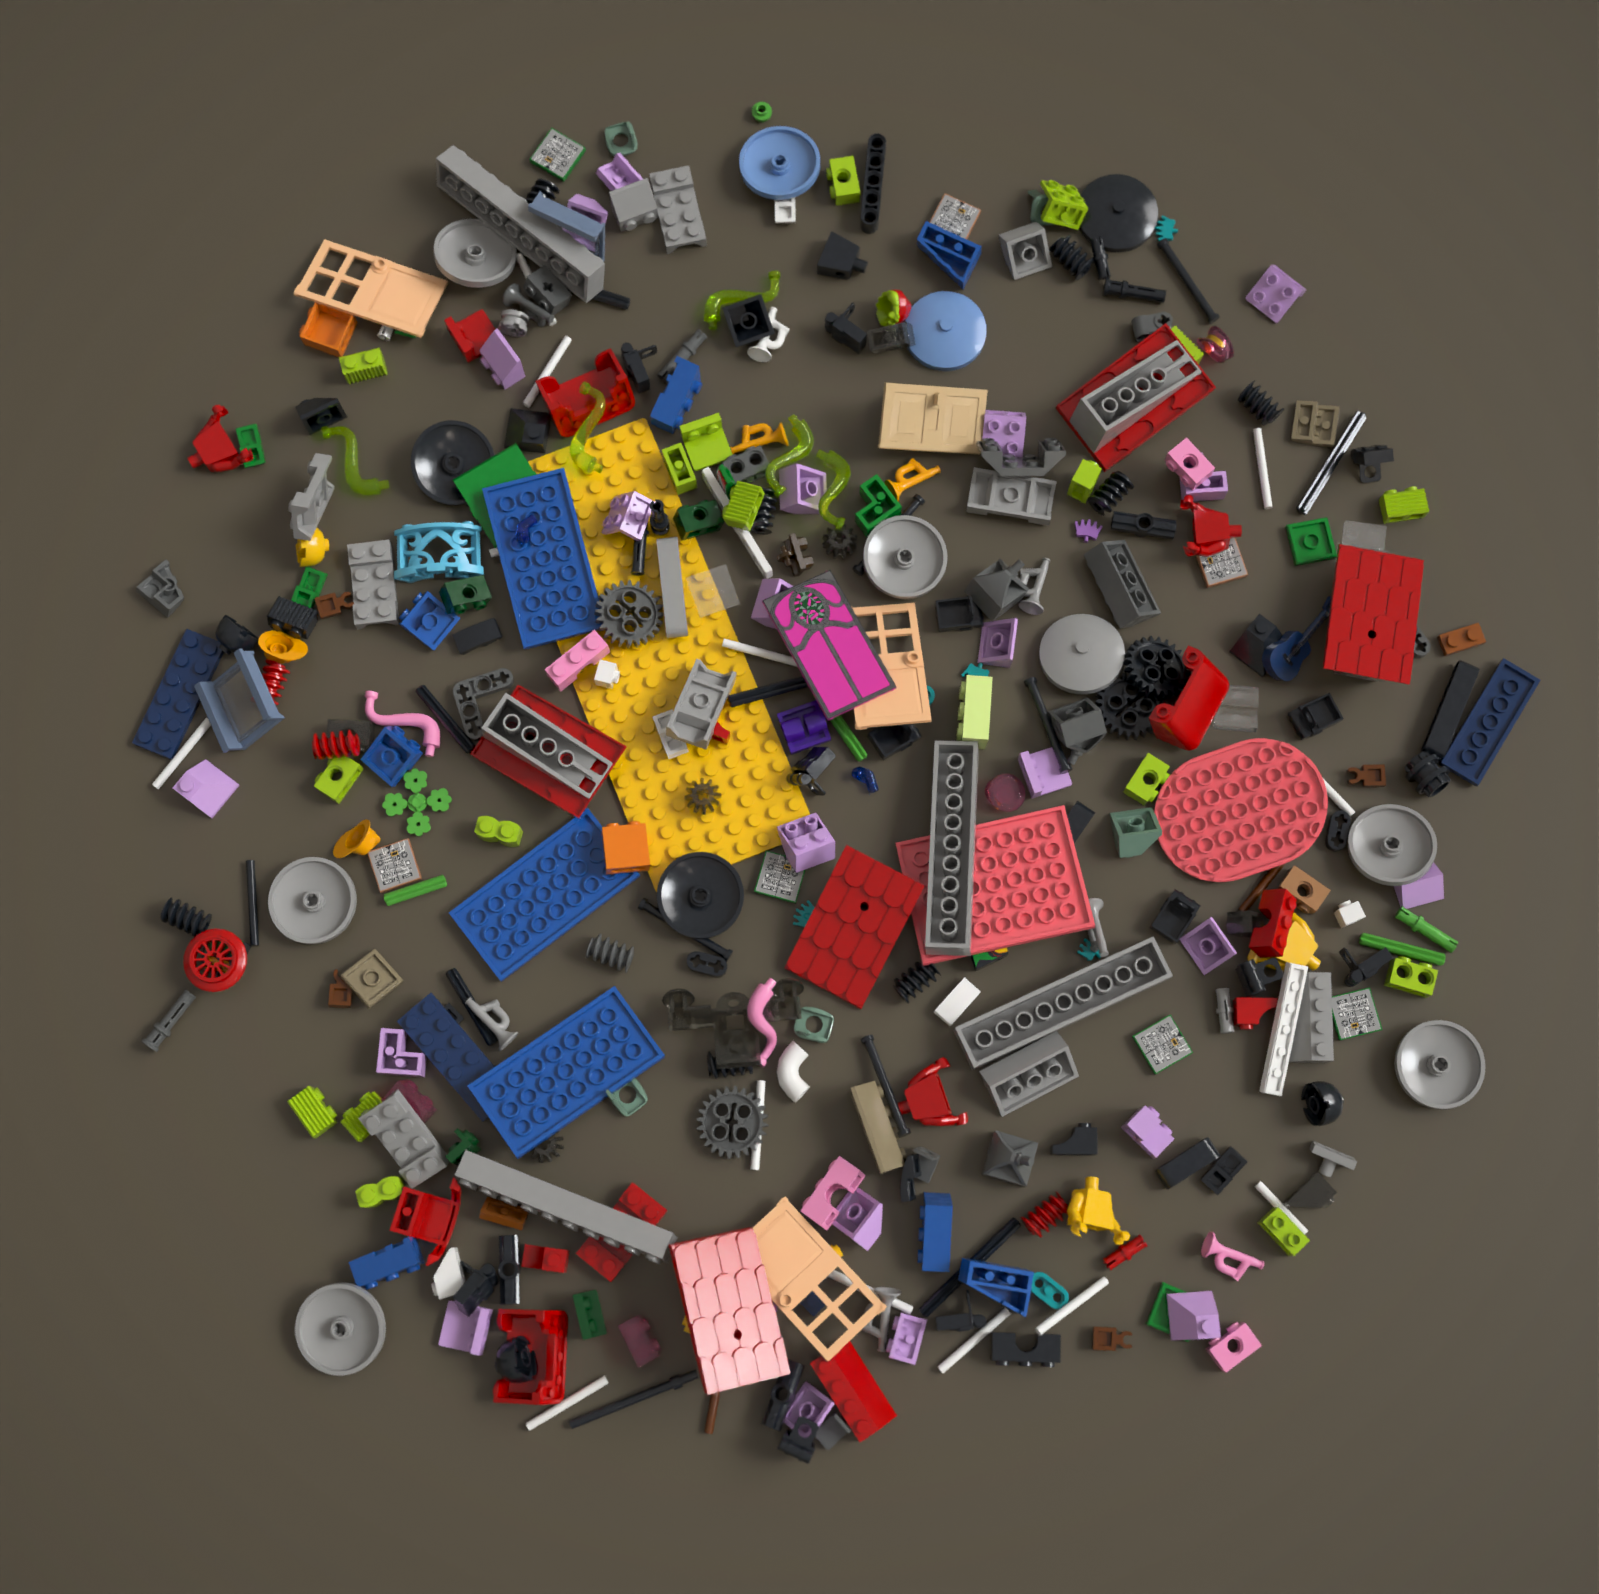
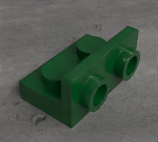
(469, 1143)
(589, 1314)

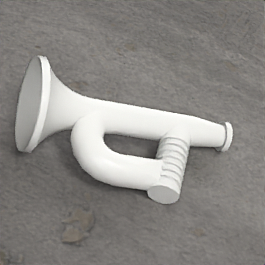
(760, 352)

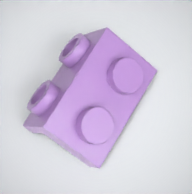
(618, 173)
(907, 1338)

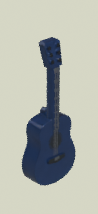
(1284, 657)

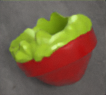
(892, 307)

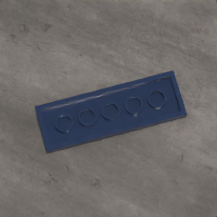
(176, 695)
(1489, 722)
(447, 1047)

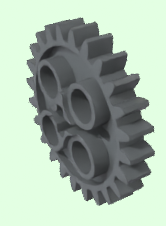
(615, 625)
(712, 1121)

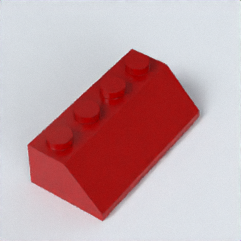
(854, 1391)

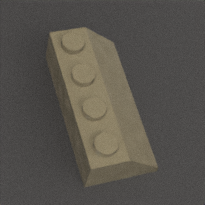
(877, 1127)

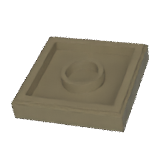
(371, 978)

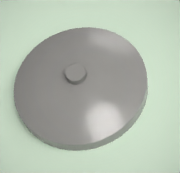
(473, 254)
(905, 557)
(1081, 654)
(1392, 845)
(312, 900)
(1440, 1064)
(340, 1329)

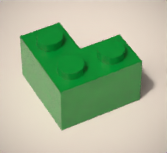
(880, 505)

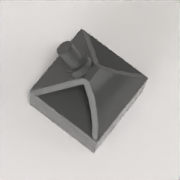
(997, 588)
(1078, 726)
(1010, 1158)

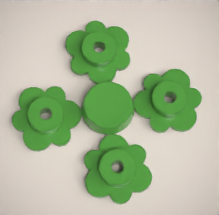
(417, 802)

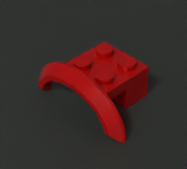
(428, 1217)

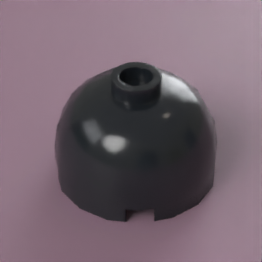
(234, 636)
(1323, 1103)
(515, 1360)

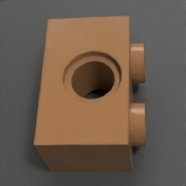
(1315, 890)

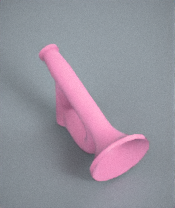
(1212, 1246)

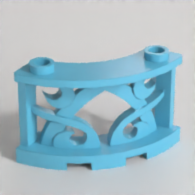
(459, 569)

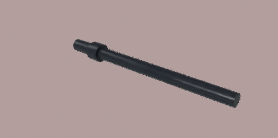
(675, 1382)

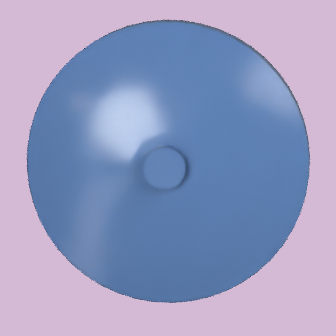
(779, 162)
(946, 331)

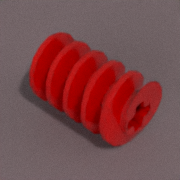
(273, 676)
(335, 745)
(1046, 1215)

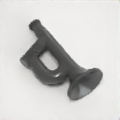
(513, 296)

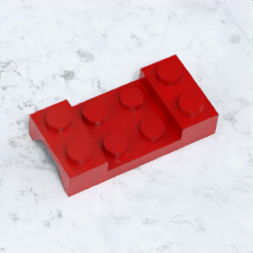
(609, 1259)

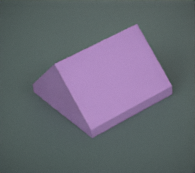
(998, 642)
(1423, 891)
(1208, 946)
(810, 1404)

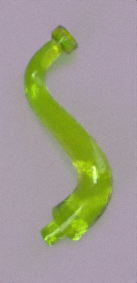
(721, 297)
(806, 442)
(577, 452)
(843, 473)
(355, 482)

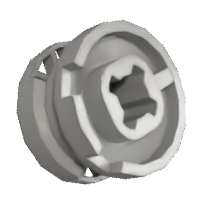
(513, 323)

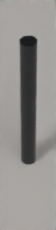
(252, 903)

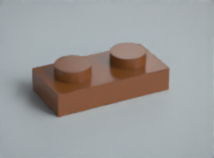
(1461, 639)
(503, 1213)

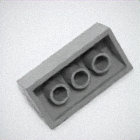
(1314, 1024)
(1029, 1073)

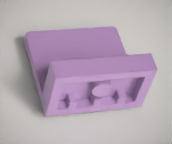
(1275, 293)
(1006, 429)
(628, 515)
(1042, 772)
(465, 1332)

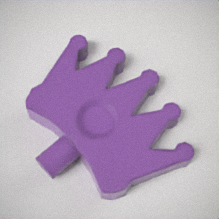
(1087, 531)

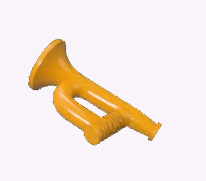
(777, 436)
(902, 483)

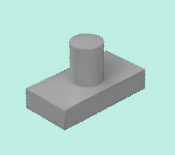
(1331, 1158)

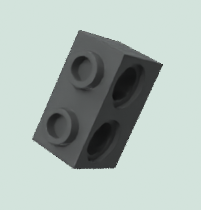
(749, 471)

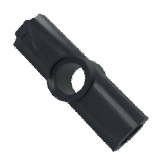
(1156, 526)
(509, 1284)
(778, 1409)

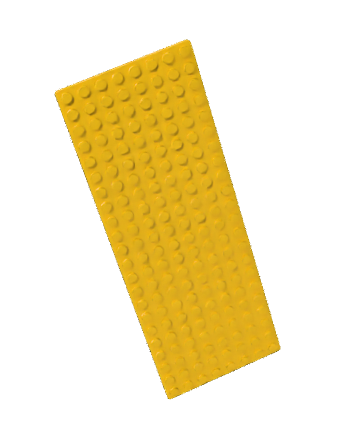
(652, 677)

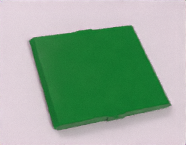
(500, 468)

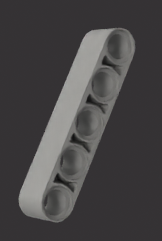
(672, 587)

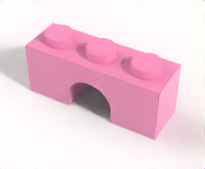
(587, 651)
(839, 1176)

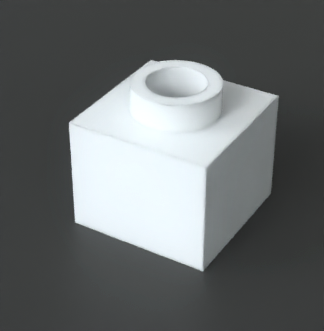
(606, 674)
(1349, 913)

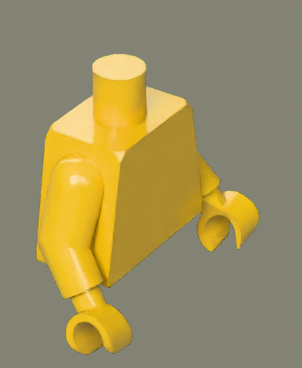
(1299, 947)
(1093, 1211)

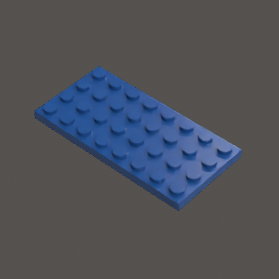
(550, 573)
(540, 896)
(566, 1072)

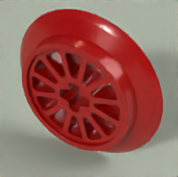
(234, 972)

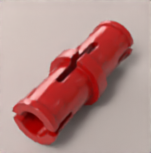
(1125, 1252)

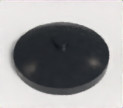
(1119, 211)
(443, 455)
(700, 895)

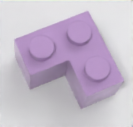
(1211, 489)
(394, 1059)
(1147, 1132)

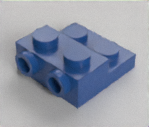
(428, 620)
(392, 755)

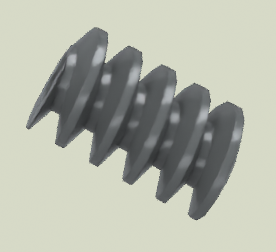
(610, 953)

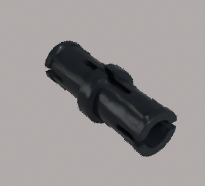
(1100, 258)

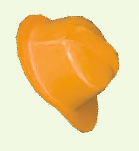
(281, 647)
(357, 840)

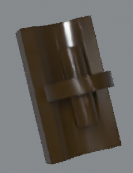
(792, 555)

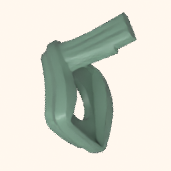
(621, 128)
(1037, 204)
(821, 1036)
(628, 1109)

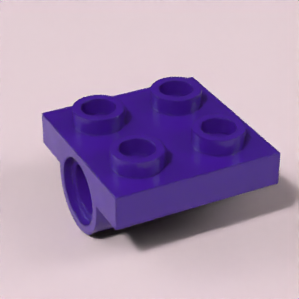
(804, 727)

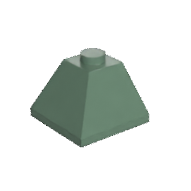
(1134, 831)

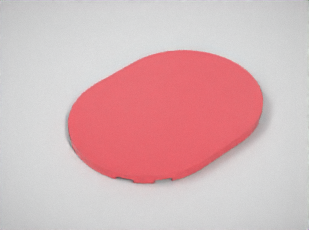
(1241, 810)

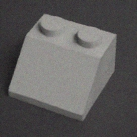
(633, 205)
(1025, 250)

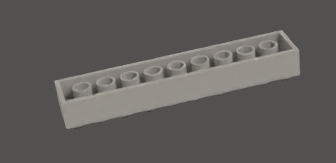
(509, 217)
(952, 848)
(1062, 1003)
(565, 1206)

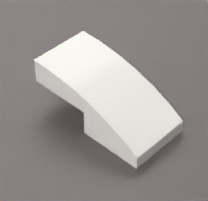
(785, 211)
(672, 746)
(957, 1002)

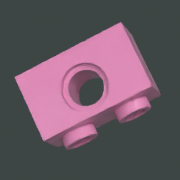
(1187, 452)
(1246, 1345)

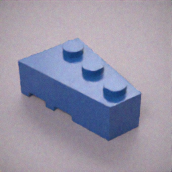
(949, 252)
(676, 396)
(935, 1232)
(387, 1263)
(999, 1282)

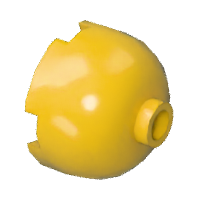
(311, 552)

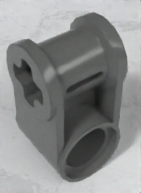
(1147, 324)

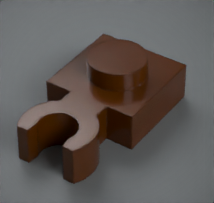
(330, 605)
(1370, 775)
(339, 994)
(1106, 1338)

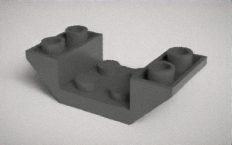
(1049, 454)

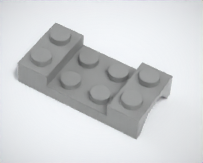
(677, 208)
(1011, 496)
(309, 506)
(373, 583)
(700, 705)
(405, 1138)

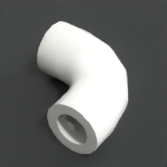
(788, 1072)

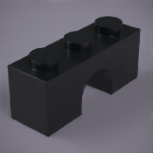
(1046, 1350)

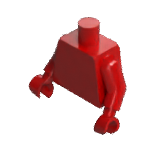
(216, 447)
(1210, 529)
(928, 1099)

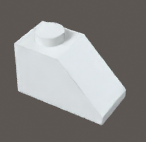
(449, 1275)

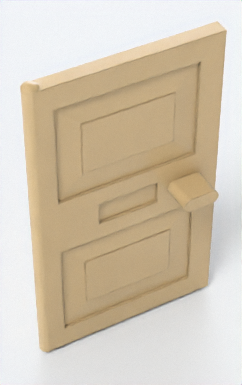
(932, 418)

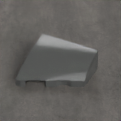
(161, 590)

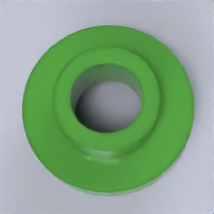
(764, 116)

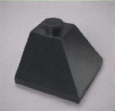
(748, 320)
(319, 413)
(528, 430)
(1254, 642)

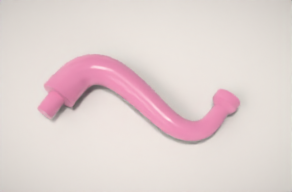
(426, 723)
(756, 1004)

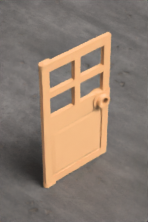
(387, 295)
(910, 699)
(795, 1265)

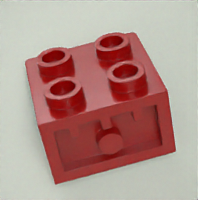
(470, 333)

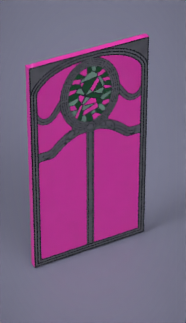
(829, 645)

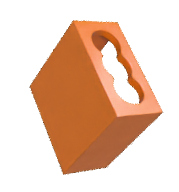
(328, 329)
(625, 848)

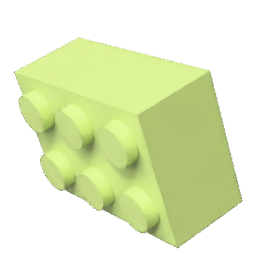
(975, 710)

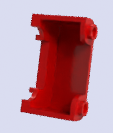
(571, 408)
(1196, 706)
(548, 1339)

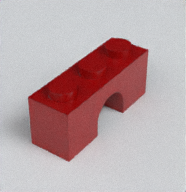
(1271, 939)

